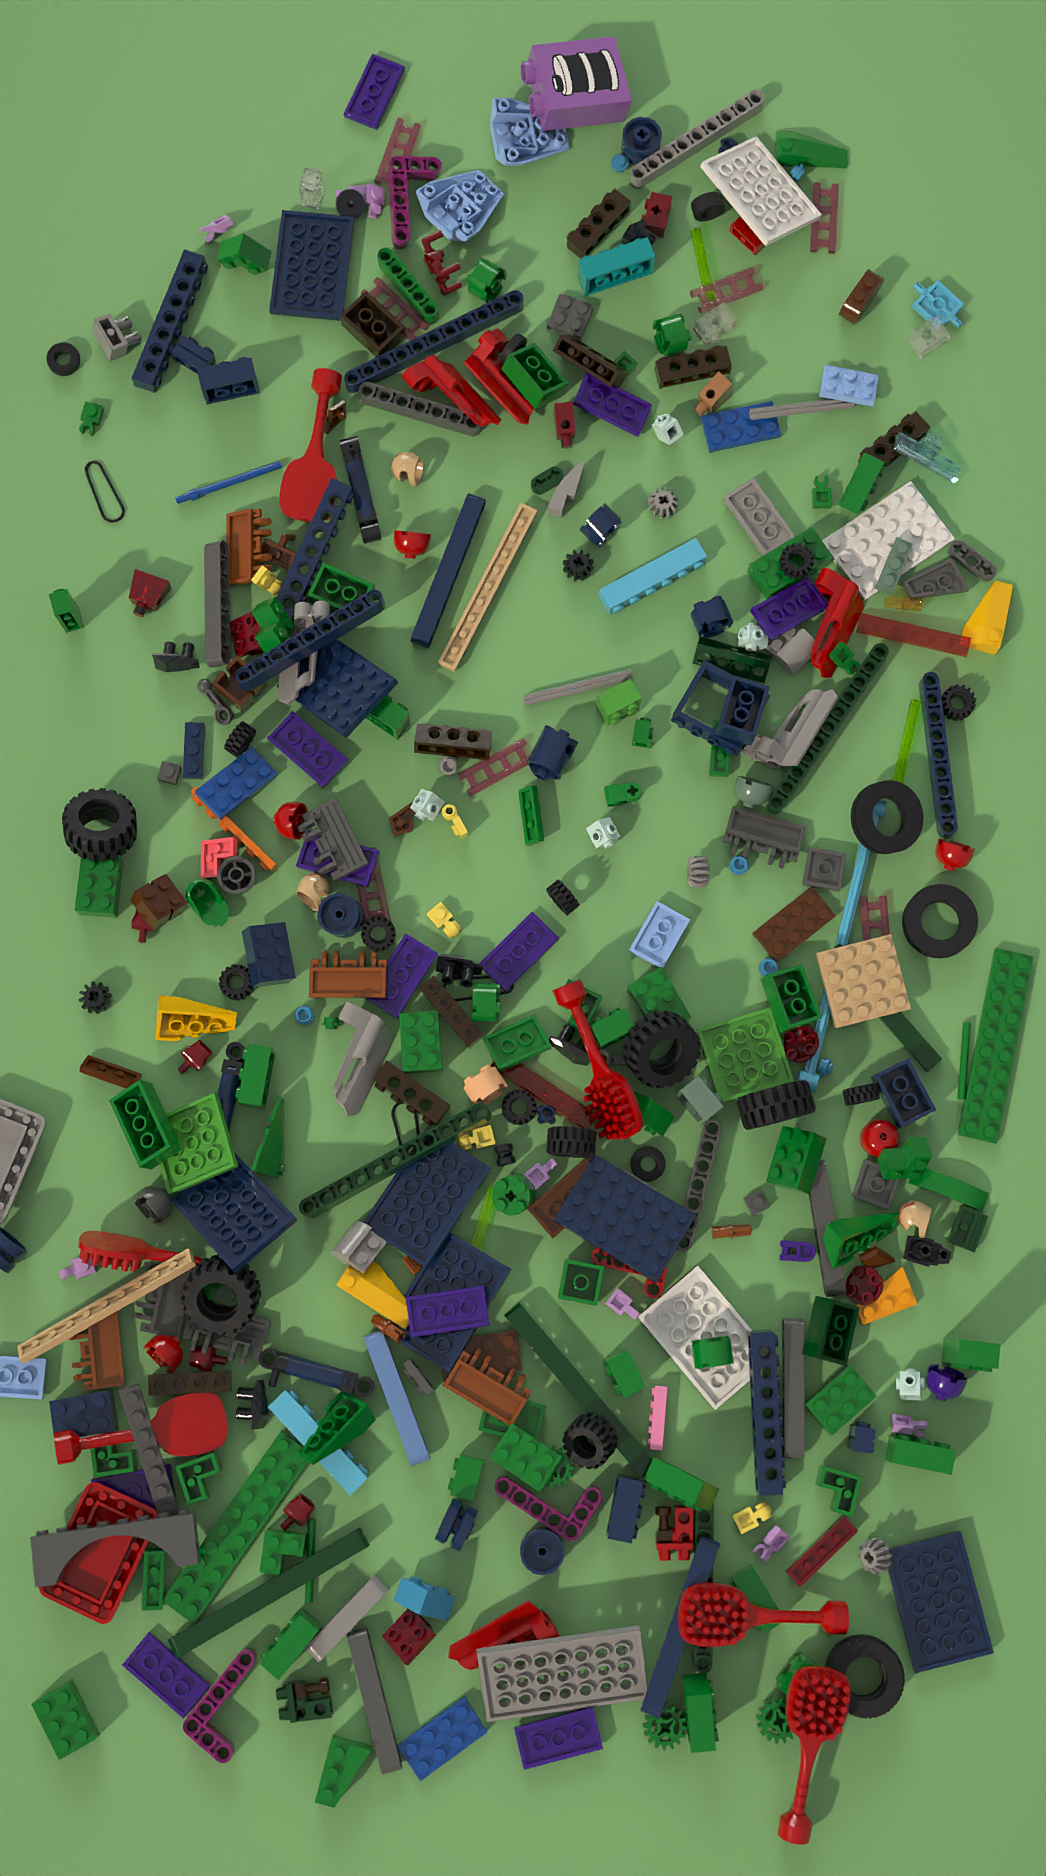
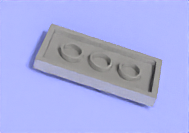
(758, 517)

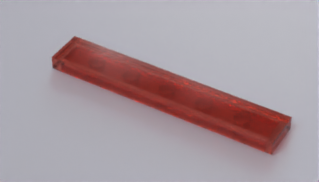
(913, 635)
(548, 1094)

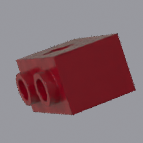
(660, 205)

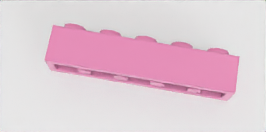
(657, 1417)

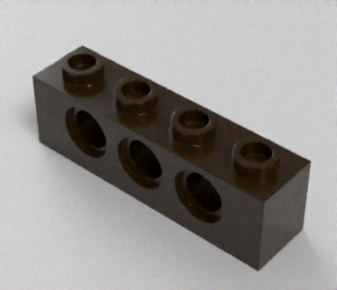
(584, 246)
(590, 360)
(687, 374)
(913, 423)
(466, 743)
(451, 1012)
(389, 1072)
(189, 1383)

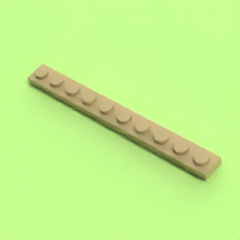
(487, 587)
(106, 1306)

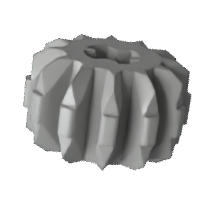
(661, 497)
(698, 871)
(875, 1555)

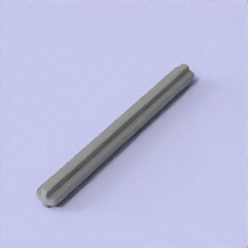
(798, 408)
(577, 687)

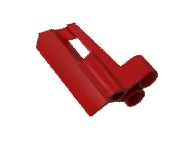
(488, 370)
(435, 372)
(843, 610)
(516, 1626)

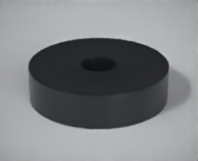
(350, 195)

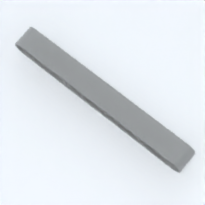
(693, 146)

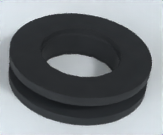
(910, 810)
(960, 904)

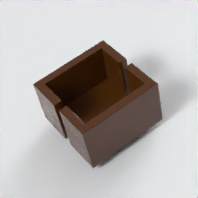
(230, 688)
(156, 901)

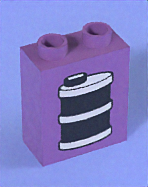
(576, 83)

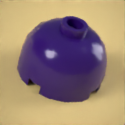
(945, 1382)

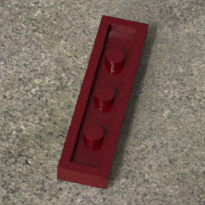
(821, 1551)

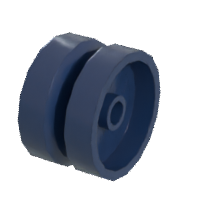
(640, 139)
(330, 913)
(10, 1247)
(458, 1525)
(542, 1538)

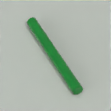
(964, 1061)
(310, 1551)

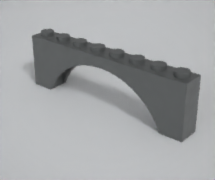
(172, 1533)

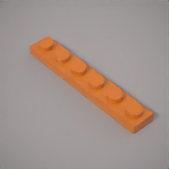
(226, 824)

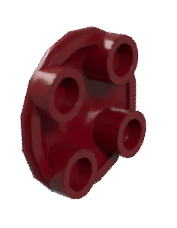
(801, 1044)
(864, 1285)

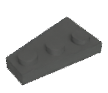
(936, 581)

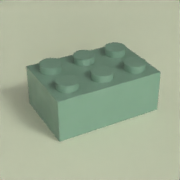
(700, 1100)

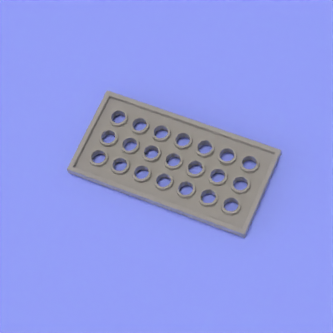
(549, 1649)

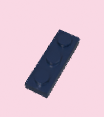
(193, 750)

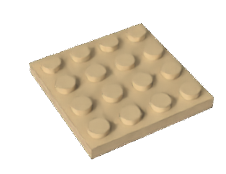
(863, 981)

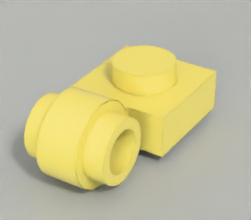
(266, 580)
(458, 826)
(440, 917)
(481, 1137)
(747, 1518)

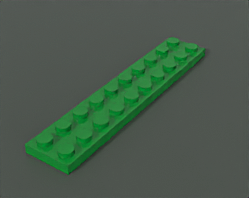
(995, 1046)
(237, 1528)

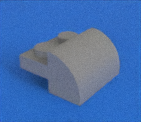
(791, 649)
(358, 1246)

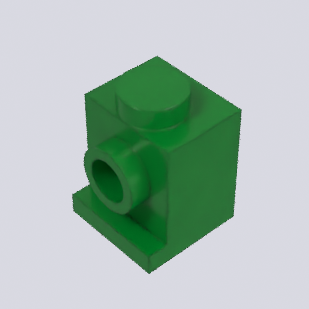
(642, 733)

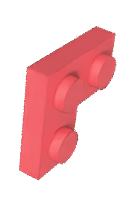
(212, 852)

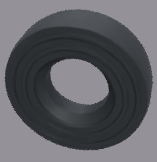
(515, 343)
(55, 351)
(656, 1155)

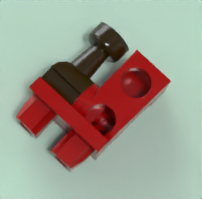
(677, 1537)

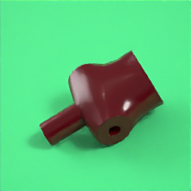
(139, 923)
(195, 1056)
(205, 1361)
(297, 1511)

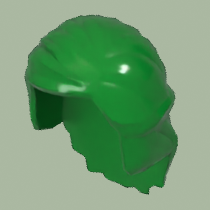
(207, 902)

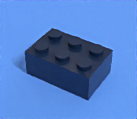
(228, 380)
(742, 710)
(268, 954)
(903, 1093)
(85, 1414)
(625, 1508)

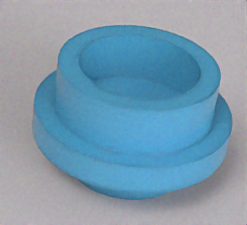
(620, 162)
(797, 172)
(738, 865)
(768, 966)
(304, 1015)
(825, 1067)

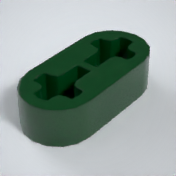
(548, 484)

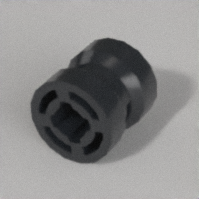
(505, 1149)

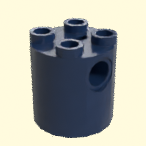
(551, 754)

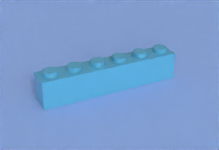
(652, 576)
(302, 1425)

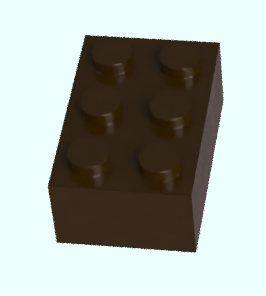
(372, 325)

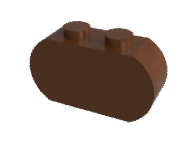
(861, 296)

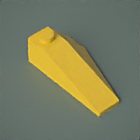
(989, 619)
(184, 1018)
(377, 1292)

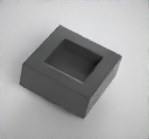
(169, 772)
(756, 1202)

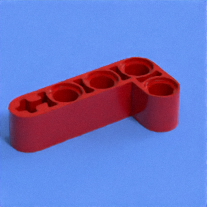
(660, 1283)

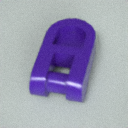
(803, 1251)

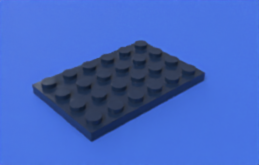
(311, 265)
(344, 687)
(427, 1201)
(235, 1214)
(625, 1218)
(453, 1268)
(938, 1602)

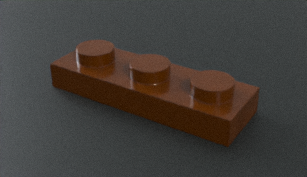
(109, 1072)

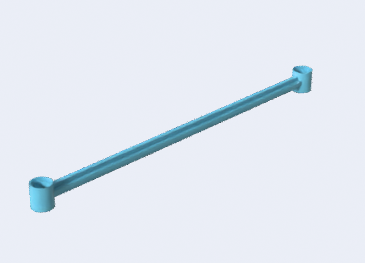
(843, 936)

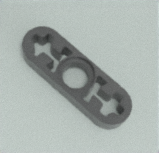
(972, 568)

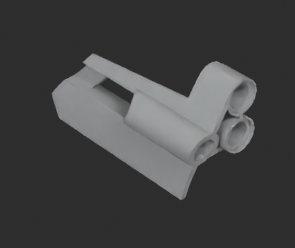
(289, 679)
(789, 746)
(370, 1046)

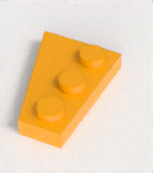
(894, 1298)

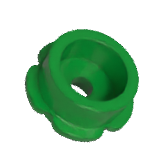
(331, 1023)

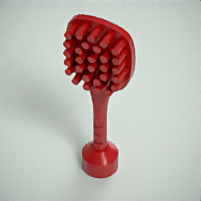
(310, 475)
(609, 1091)
(118, 1248)
(182, 1428)
(722, 1615)
(815, 1713)

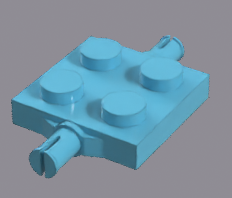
(938, 302)

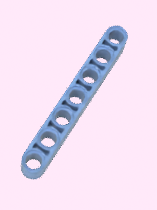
(397, 1397)

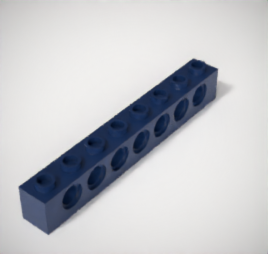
(188, 263)
(334, 490)
(775, 1484)

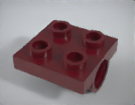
(243, 634)
(409, 1636)

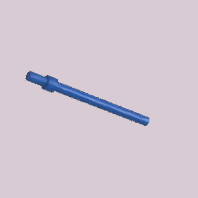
(195, 494)

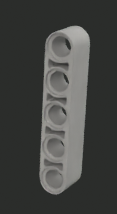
(346, 1618)

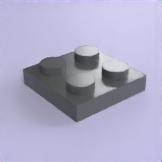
(570, 316)
(824, 869)
(872, 1187)
(423, 1385)

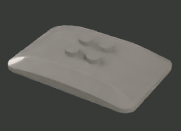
(19, 1140)

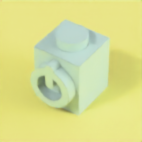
(667, 429)

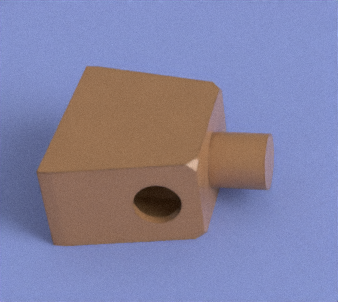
(718, 389)

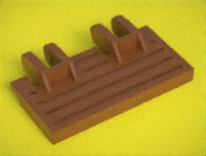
(244, 542)
(347, 979)
(104, 1353)
(485, 1389)

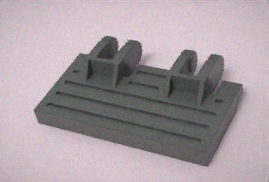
(765, 833)
(336, 841)
(167, 1311)
(250, 1337)

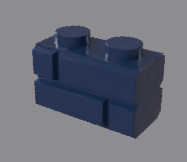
(192, 355)
(861, 1437)

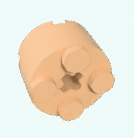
(485, 1086)

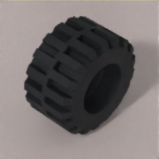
(571, 1142)
(599, 1432)

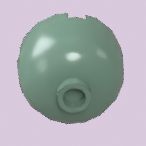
(752, 791)

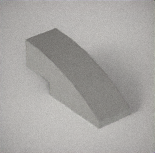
(566, 491)

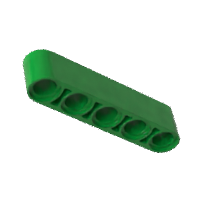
(405, 278)

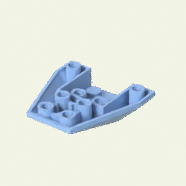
(519, 136)
(459, 204)

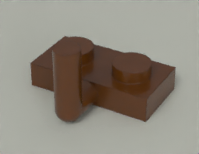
(280, 553)

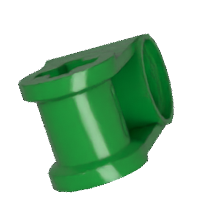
(619, 794)

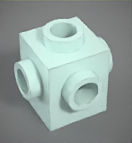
(752, 637)
(426, 805)
(603, 833)
(907, 1390)

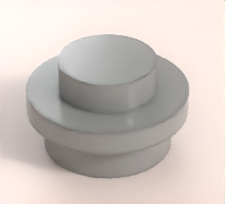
(448, 765)

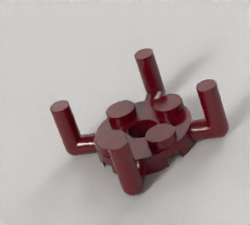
(434, 259)

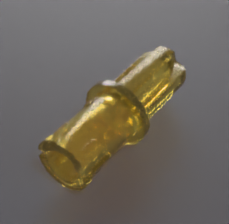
(903, 603)

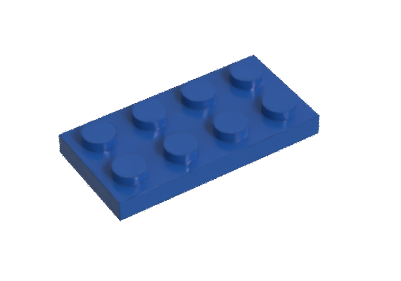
(736, 429)
(236, 783)
(442, 1738)

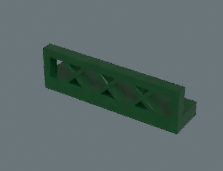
(736, 654)

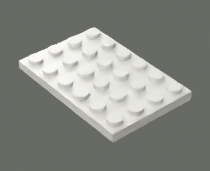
(760, 190)
(866, 541)
(695, 1312)

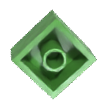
(618, 702)

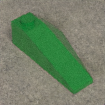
(796, 148)
(270, 1156)
(853, 1234)
(342, 1423)

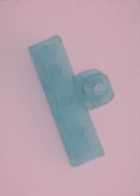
(927, 454)

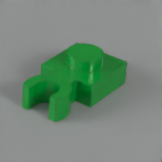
(90, 415)
(821, 495)
(842, 657)

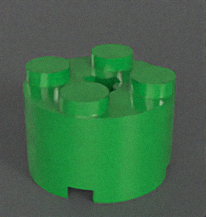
(486, 280)
(671, 334)
(486, 1002)
(521, 1187)
(712, 1352)

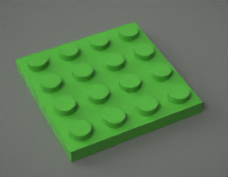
(745, 1054)
(204, 1145)

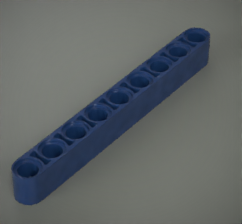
(448, 571)
(314, 632)
(935, 763)
(674, 1643)

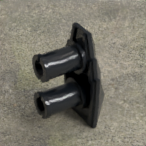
(636, 231)
(173, 662)
(458, 966)
(575, 1053)
(925, 1251)
(259, 1412)

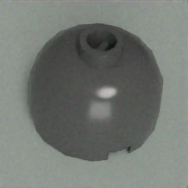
(232, 869)
(154, 1203)

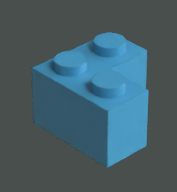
(424, 1598)

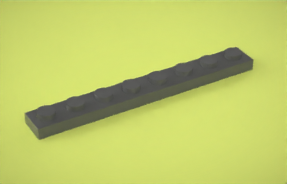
(148, 1449)

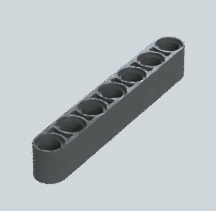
(414, 402)
(217, 604)
(704, 1177)
(822, 1214)
(793, 1388)
(374, 1701)

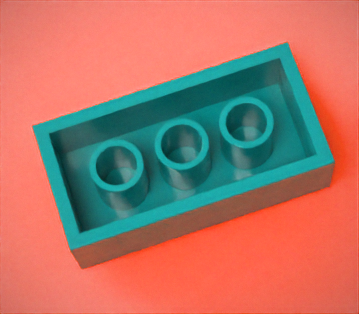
(616, 266)

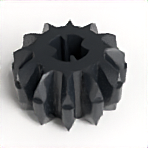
(572, 561)
(102, 995)

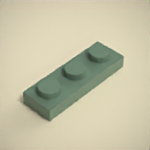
(894, 566)

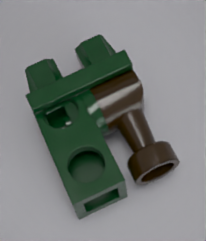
(300, 1705)

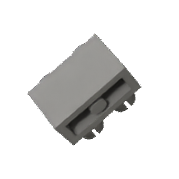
(110, 337)

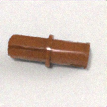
(731, 1231)
(388, 1328)

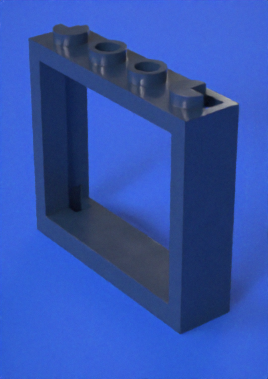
(698, 728)

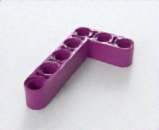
(401, 193)
(548, 1510)
(215, 1702)

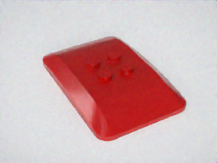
(103, 1569)

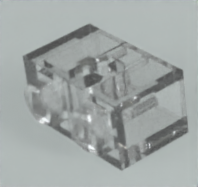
(312, 188)
(718, 316)
(924, 346)

